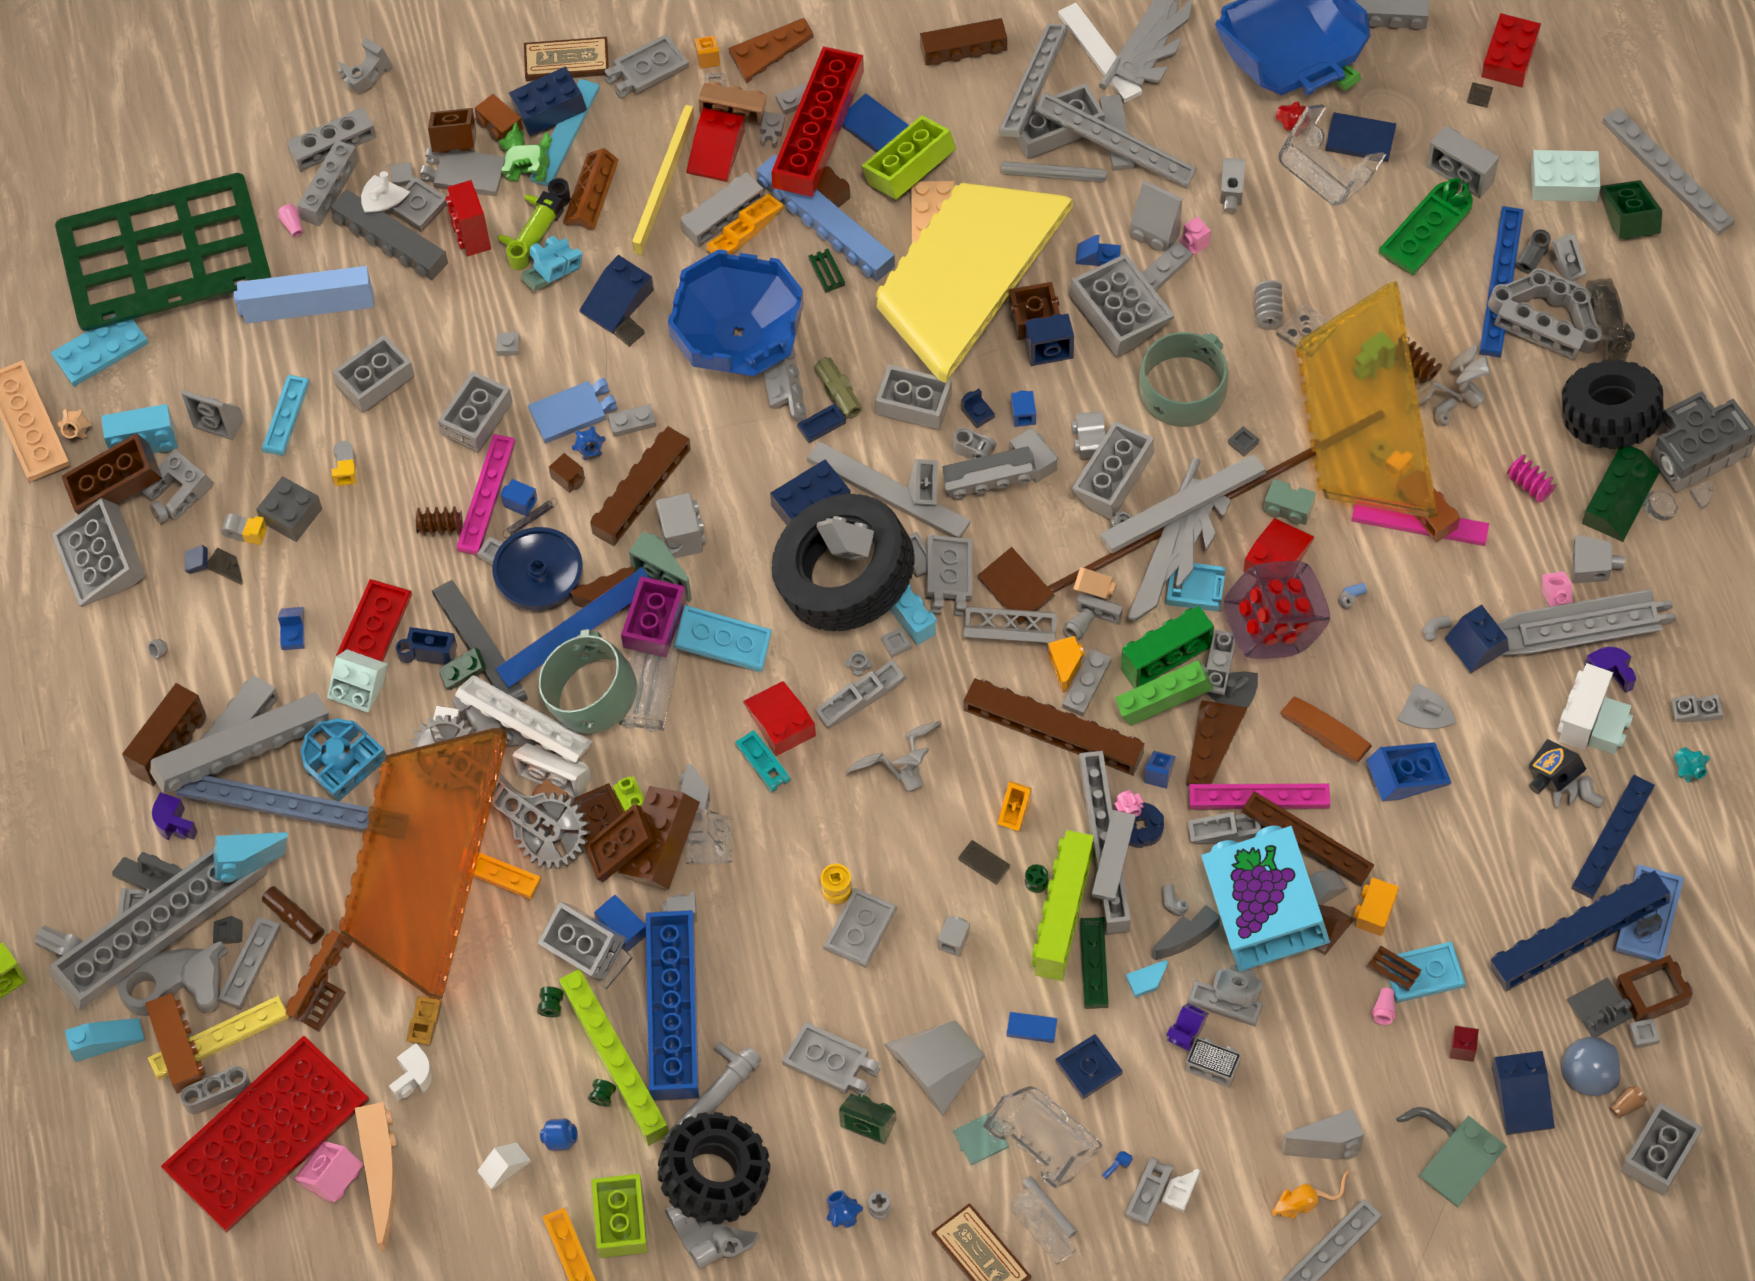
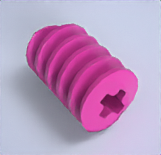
(1530, 479)

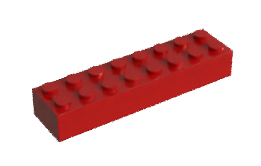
(817, 121)

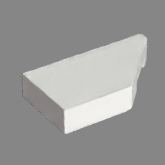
(1180, 1191)

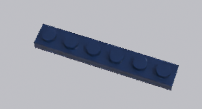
(1613, 837)

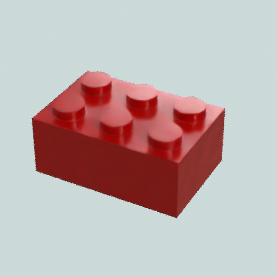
(1511, 50)
(467, 218)

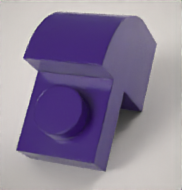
(1615, 661)
(167, 818)
(1187, 1026)

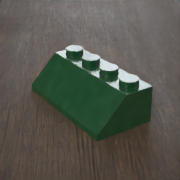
(1621, 493)

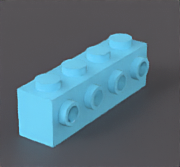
(914, 617)

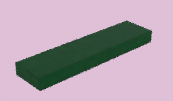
(1094, 963)

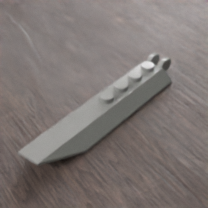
(1585, 622)

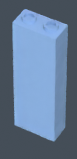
(304, 294)

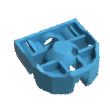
(336, 761)

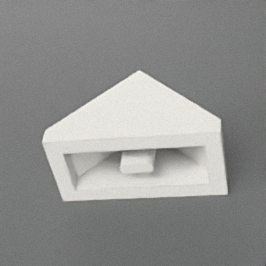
(502, 1164)

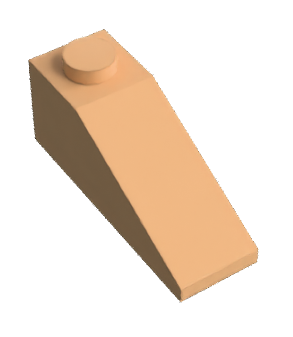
(1095, 583)

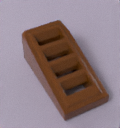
(314, 1001)

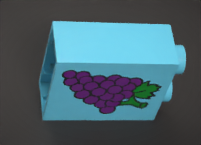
(1264, 897)

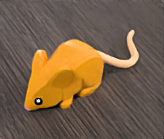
(1303, 1199)

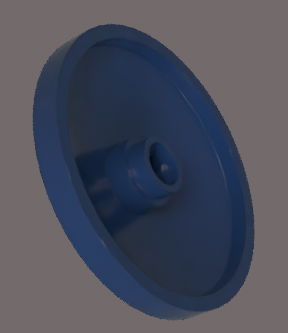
(537, 568)

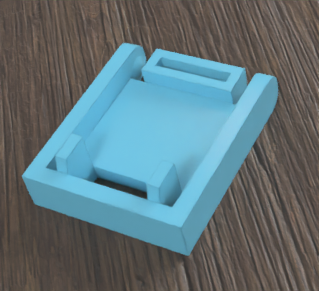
(1200, 589)

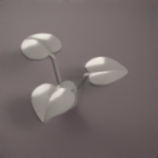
(1468, 389)
(909, 772)

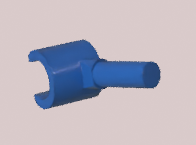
(1123, 1159)

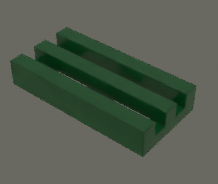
(820, 257)

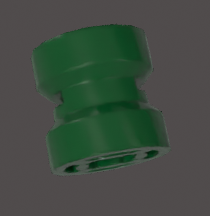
(550, 1002)

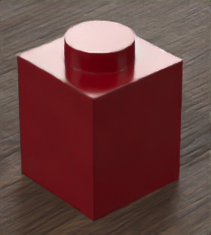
(1464, 1043)

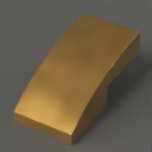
(424, 1020)

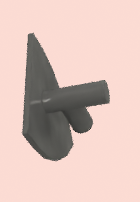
(1239, 689)

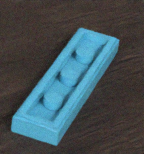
(285, 415)

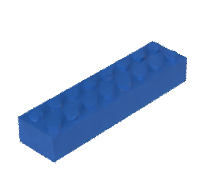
(672, 1005)

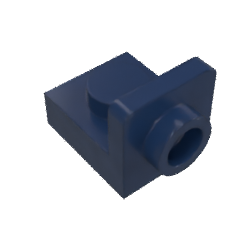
(976, 408)

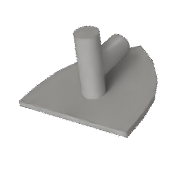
(1426, 710)

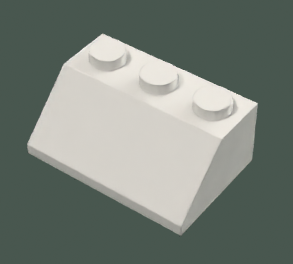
(538, 764)

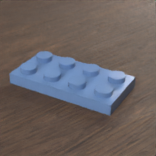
(1653, 945)

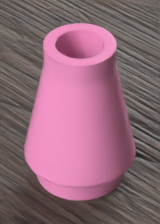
(290, 218)
(1384, 1008)

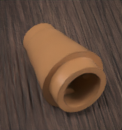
(1629, 1101)

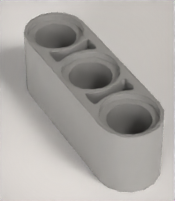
(203, 1088)

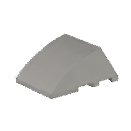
(938, 1060)

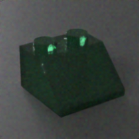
(867, 1118)

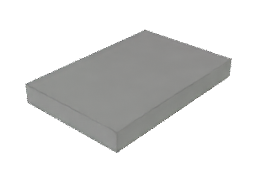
(860, 927)

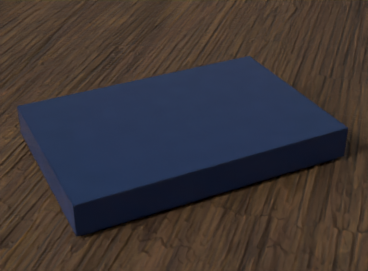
(1360, 136)

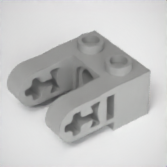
(193, 479)

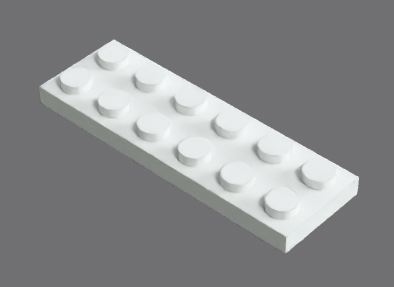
(523, 718)

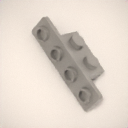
(784, 386)

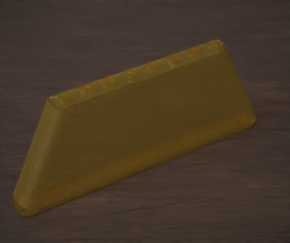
(1367, 408)

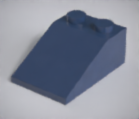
(617, 294)
(1523, 1092)

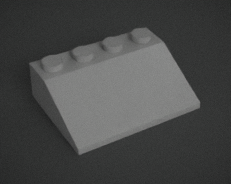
(1120, 304)
(98, 553)

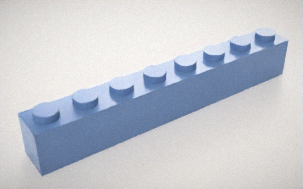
(832, 225)

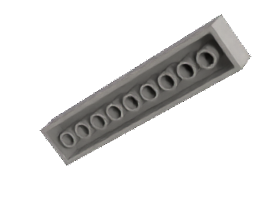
(146, 929)

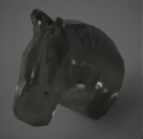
(1608, 312)

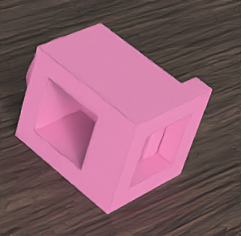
(1195, 235)

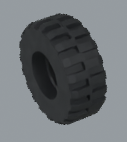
(1612, 426)
(706, 1198)

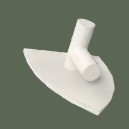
(381, 194)

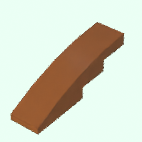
(1327, 729)

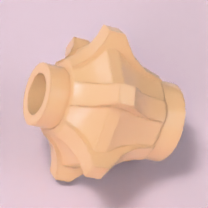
(74, 424)

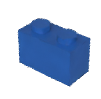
(622, 920)

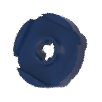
(1153, 832)

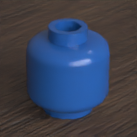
(559, 1134)

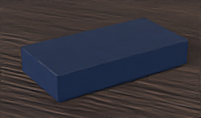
(821, 423)

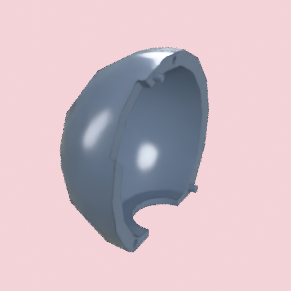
(1591, 1066)

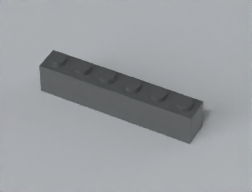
(390, 236)

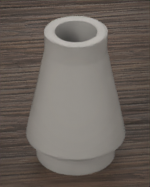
(1079, 624)

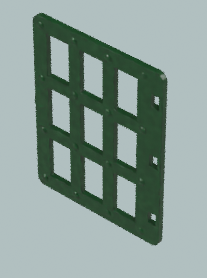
(155, 300)

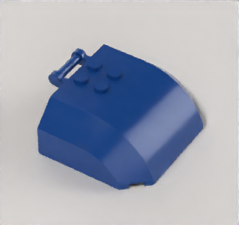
(1293, 40)

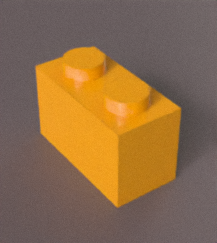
(1376, 907)

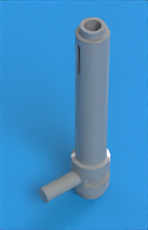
(737, 1072)

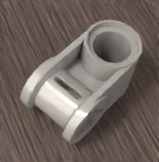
(975, 443)

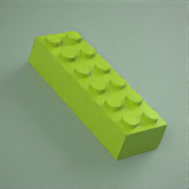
(1063, 905)

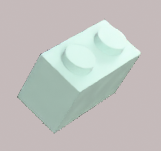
(1610, 725)

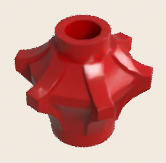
(1289, 115)

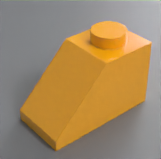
(1065, 659)

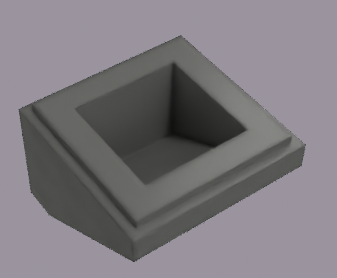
(228, 930)

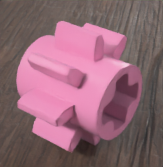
(1129, 803)

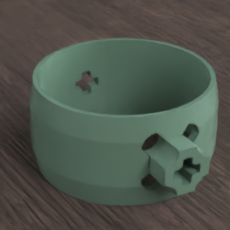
(1184, 345)
(566, 661)

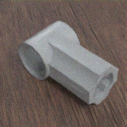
(56, 941)

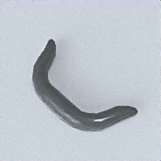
(1431, 1115)

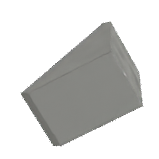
(924, 482)
(1326, 885)

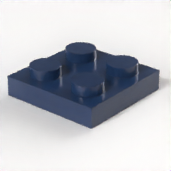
(1089, 1066)

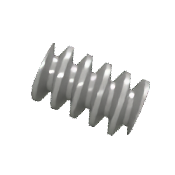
(1268, 305)

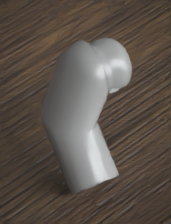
(1441, 411)
(515, 738)
(1587, 791)
(1171, 903)

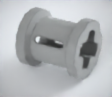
(874, 1198)

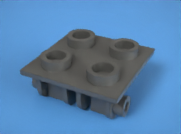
(1600, 1007)

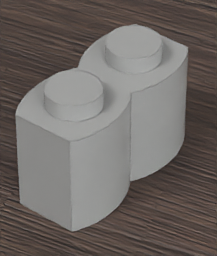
(1089, 433)

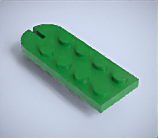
(1428, 225)

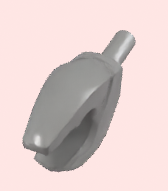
(1571, 789)

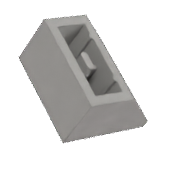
(846, 539)

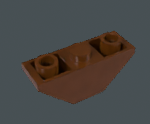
(587, 593)

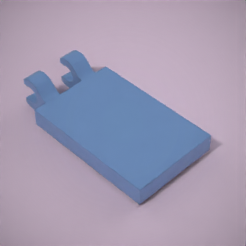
(572, 410)

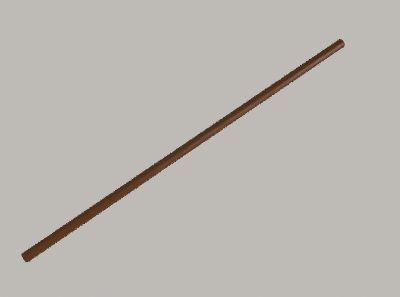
(1096, 565)

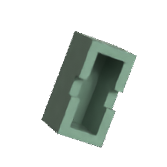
(1289, 503)

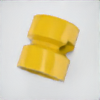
(836, 884)

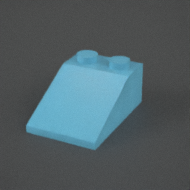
(243, 854)

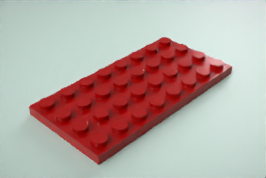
(264, 1133)

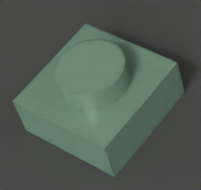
(534, 279)

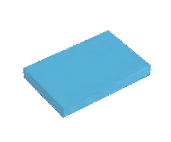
(1439, 972)

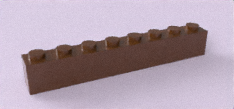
(1052, 725)

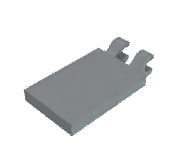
(646, 66)
(462, 166)
(949, 571)
(830, 1059)

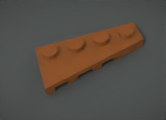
(761, 51)
(320, 964)

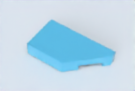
(1146, 979)

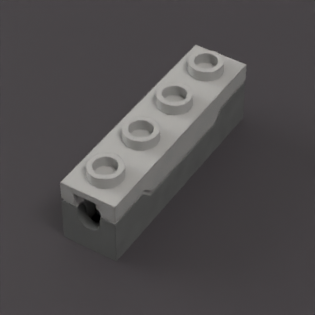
(989, 472)

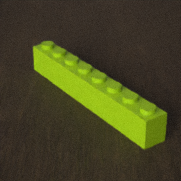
(614, 1057)

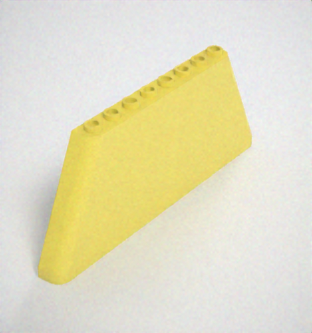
(965, 268)

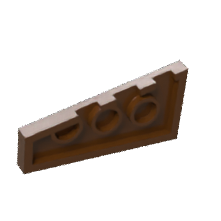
(1213, 737)

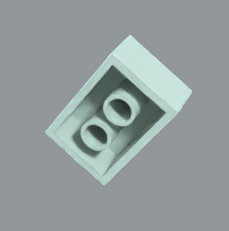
(1565, 175)

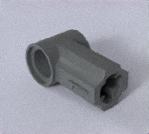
(1534, 252)

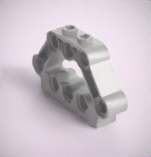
(1549, 334)

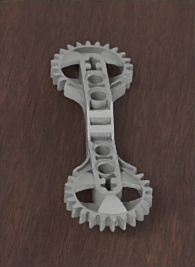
(504, 792)

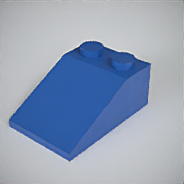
(1407, 770)

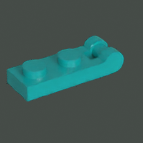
(762, 760)

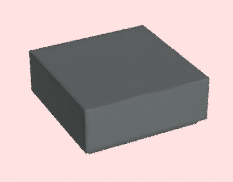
(1243, 441)

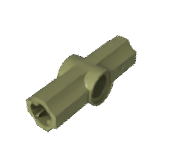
(838, 387)

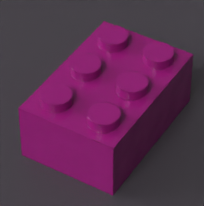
(653, 616)

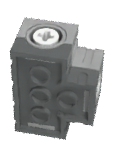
(1701, 440)

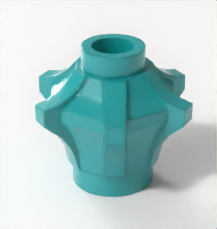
(1691, 764)

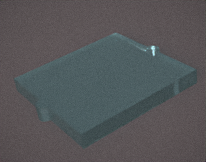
(977, 1142)

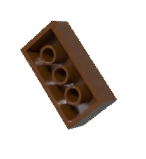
(112, 474)
(165, 731)
(669, 821)

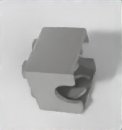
(681, 525)

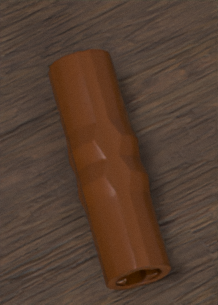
(293, 915)

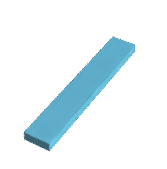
(566, 132)

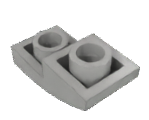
(1697, 709)

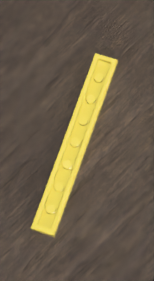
(663, 180)

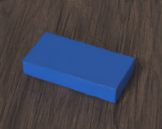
(1032, 1027)

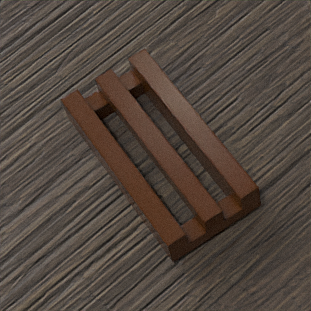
(1399, 961)

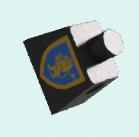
(1554, 767)

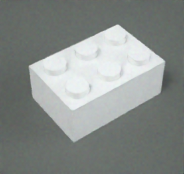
(1584, 706)

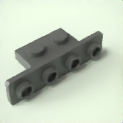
(146, 873)

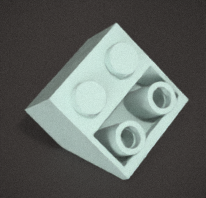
(356, 680)

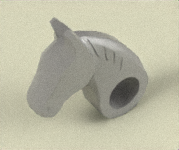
(188, 968)

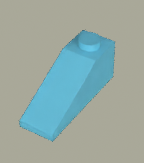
(102, 1037)

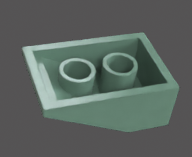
(658, 561)
(1462, 1161)

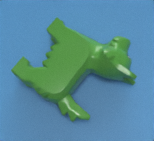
(525, 158)

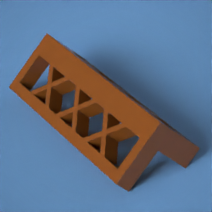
(593, 189)

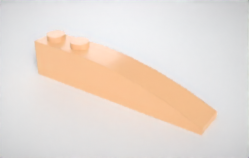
(379, 1165)

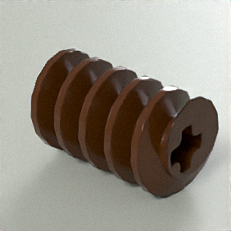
(1422, 368)
(439, 521)

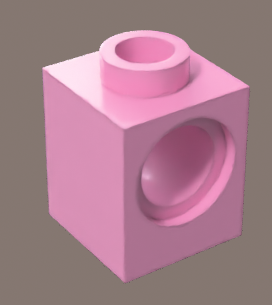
(1557, 588)

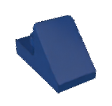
(1095, 253)
(291, 628)

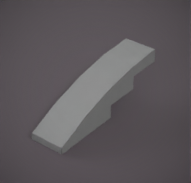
(861, 694)
(1223, 828)

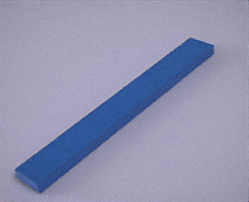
(1502, 273)
(584, 619)

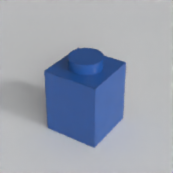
(1023, 408)
(519, 497)

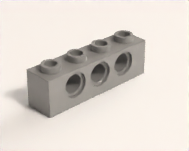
(324, 137)
(328, 183)

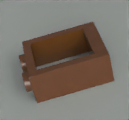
(1627, 989)

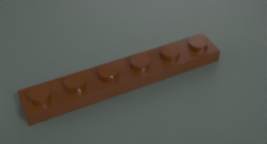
(1309, 838)

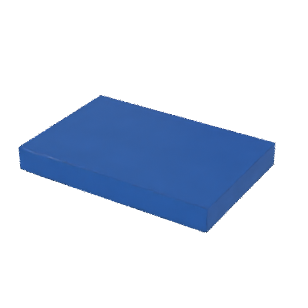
(872, 123)

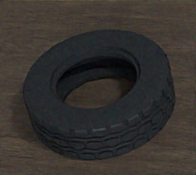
(861, 599)

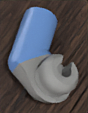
(1349, 593)

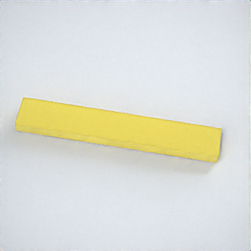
(229, 1032)

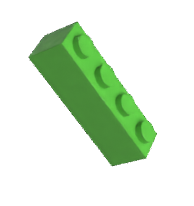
(1164, 692)

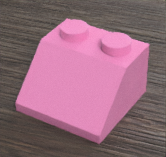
(329, 1171)

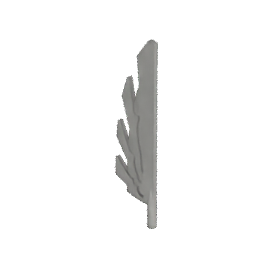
(1148, 43)
(1176, 548)

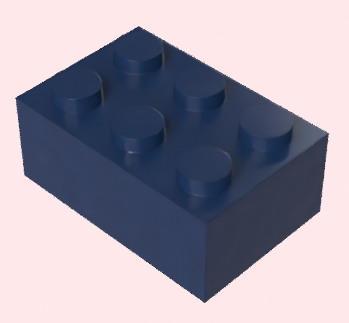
(548, 101)
(806, 489)

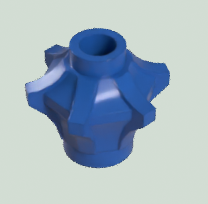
(588, 449)
(842, 1209)

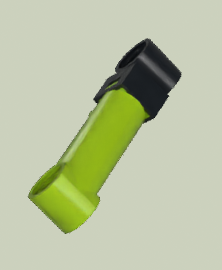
(549, 209)

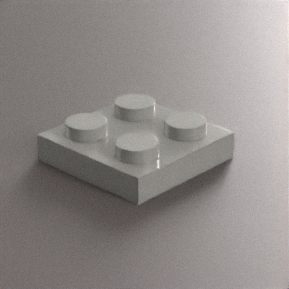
(420, 205)

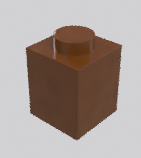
(567, 473)

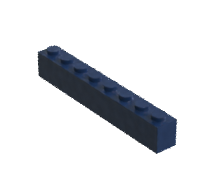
(1580, 930)

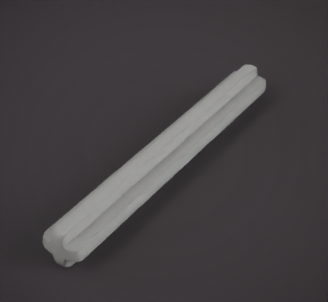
(1053, 171)

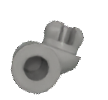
(1435, 624)

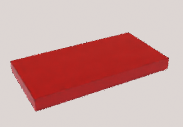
(376, 620)

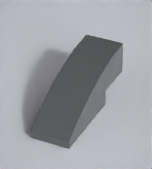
(1186, 933)

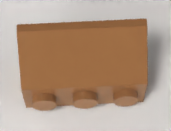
(733, 101)

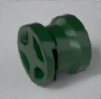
(1033, 874)
(602, 1092)

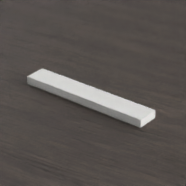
(1097, 49)

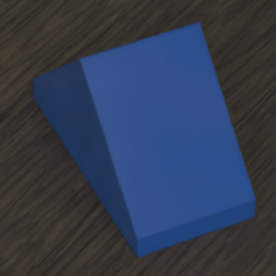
(1159, 769)

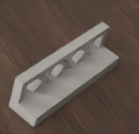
(1010, 633)

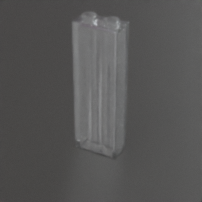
(654, 688)

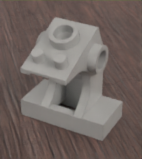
(374, 64)

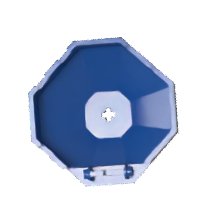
(731, 294)

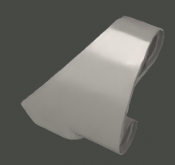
(709, 1241)

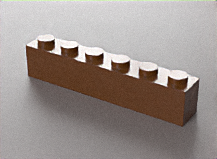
(640, 486)

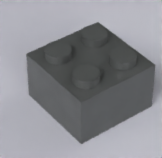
(289, 508)

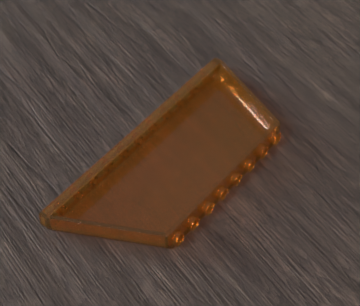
(422, 855)

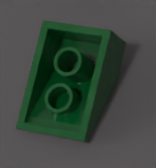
(1631, 209)

